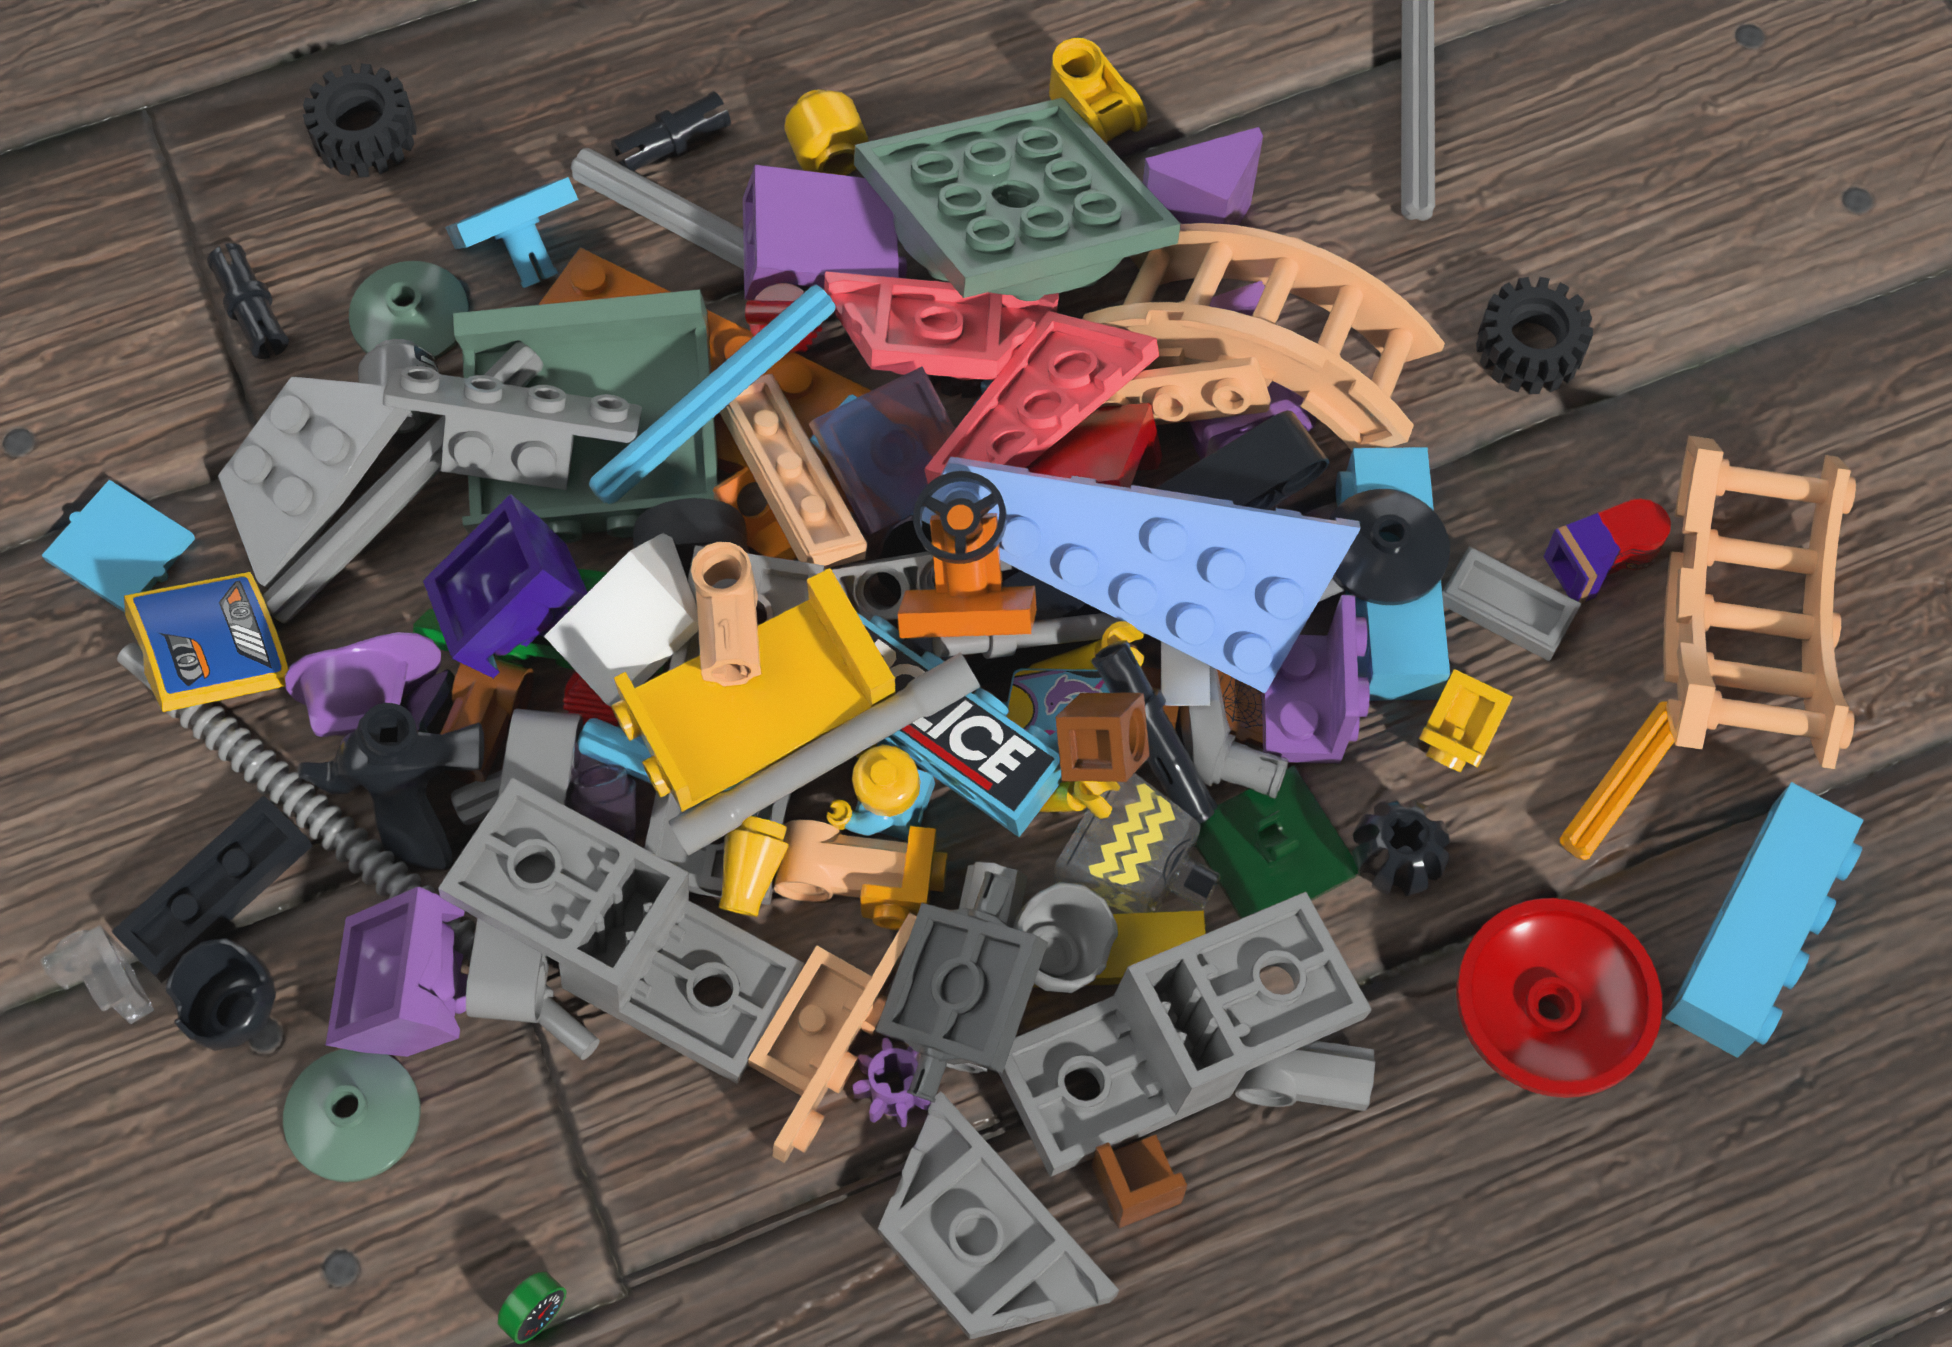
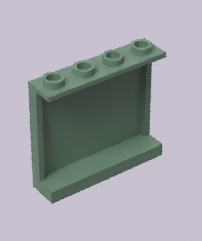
(627, 347)

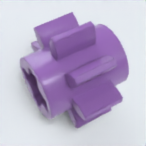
(884, 1101)

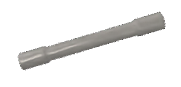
(730, 808)

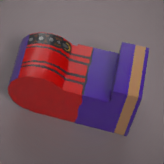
(1605, 543)

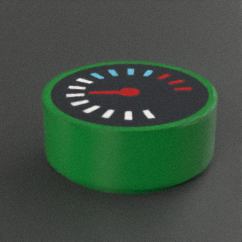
(531, 1307)

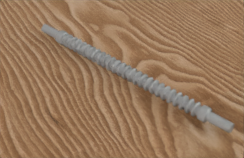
(338, 833)

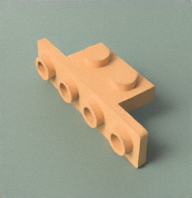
(1197, 390)
(816, 1029)

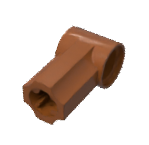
(491, 704)

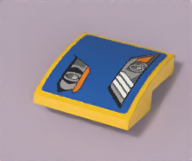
(206, 641)

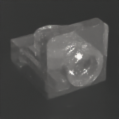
(103, 967)

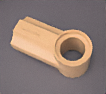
(726, 615)
(829, 864)

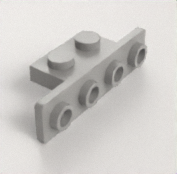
(508, 428)

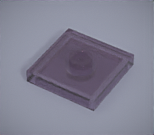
(883, 446)

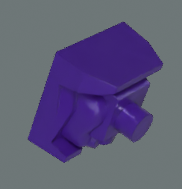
(503, 586)

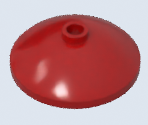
(1582, 966)

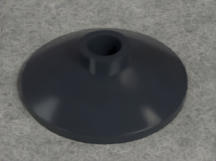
(1387, 570)

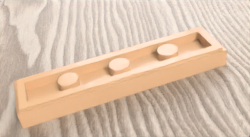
(792, 476)

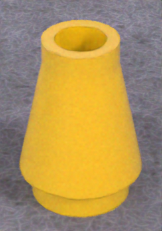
(750, 864)

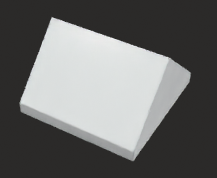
(629, 619)

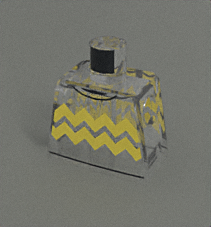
(1137, 852)

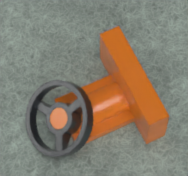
(966, 570)

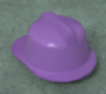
(350, 680)

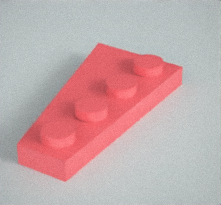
(1046, 391)

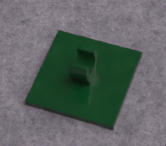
(1274, 847)

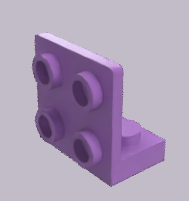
(1317, 693)

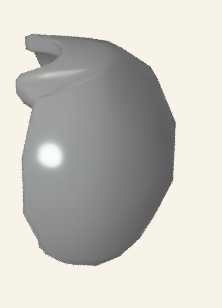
(1077, 933)

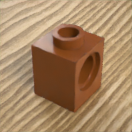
(1102, 737)

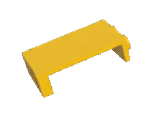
(710, 736)

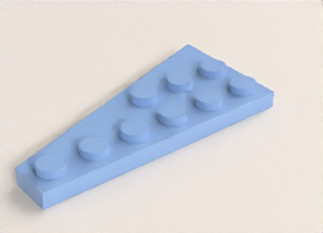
(1173, 564)

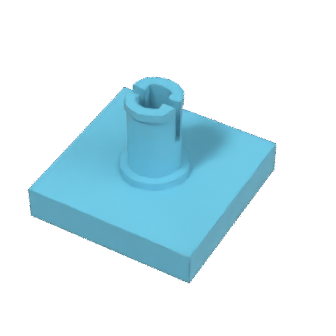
(515, 224)

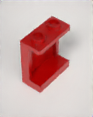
(1105, 447)

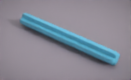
(712, 395)

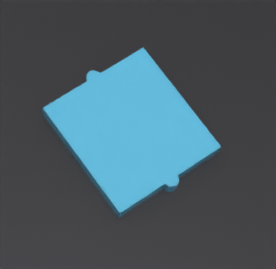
(118, 545)

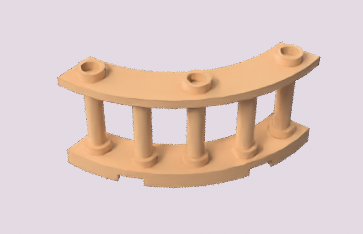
(1332, 389)
(1692, 612)

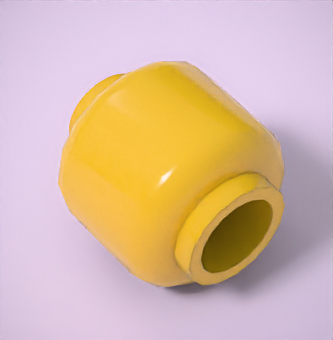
(825, 131)

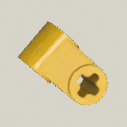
(1099, 94)

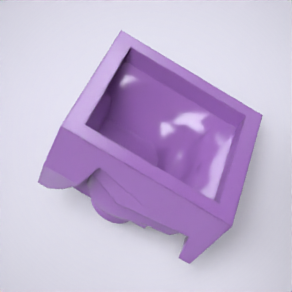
(398, 977)

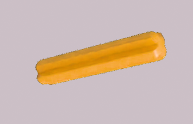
(1619, 785)

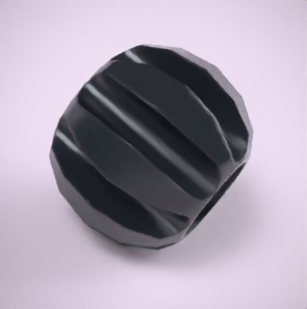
(1389, 830)

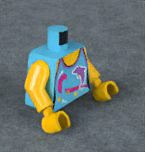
(1047, 688)

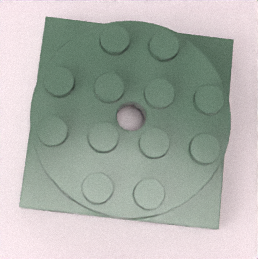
(1015, 201)

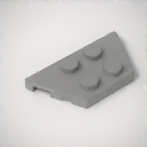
(303, 466)
(983, 1235)

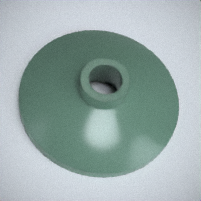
(425, 321)
(370, 1138)

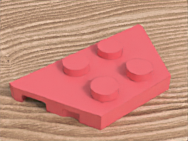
(930, 325)

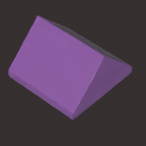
(1207, 179)

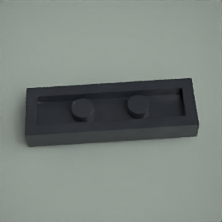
(212, 887)

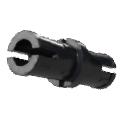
(671, 132)
(247, 301)

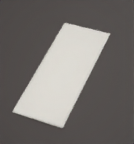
(1184, 678)

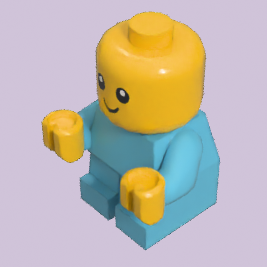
(888, 791)

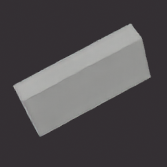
(1509, 603)

